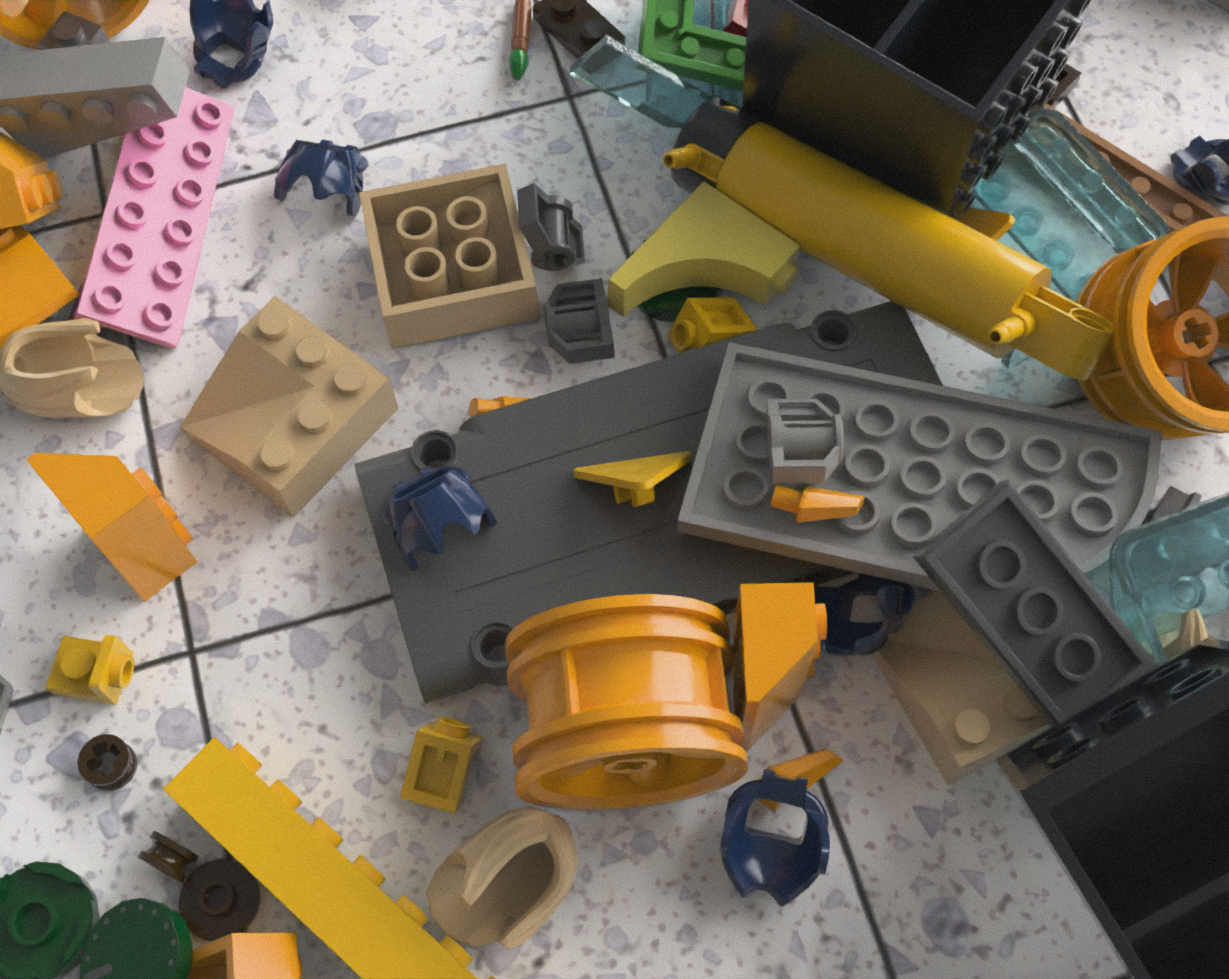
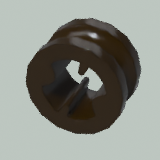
(90, 759)
(168, 856)

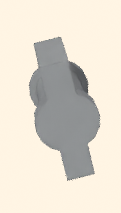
(802, 440)

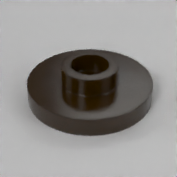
(219, 899)

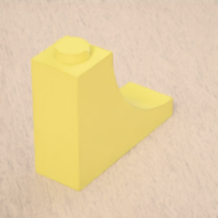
(707, 245)

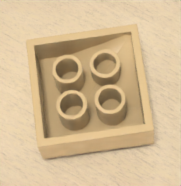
(449, 256)
(288, 406)
(955, 690)

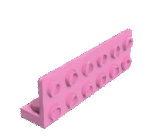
(156, 223)

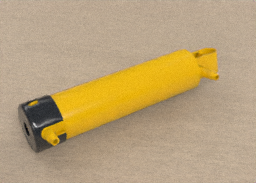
(888, 240)

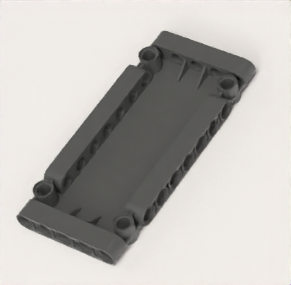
(568, 535)

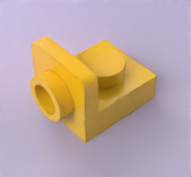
(707, 322)
(91, 669)
(440, 764)

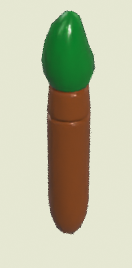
(518, 58)

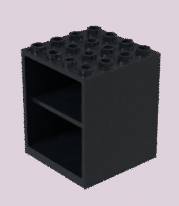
(908, 85)
(1141, 813)

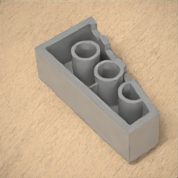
(88, 92)

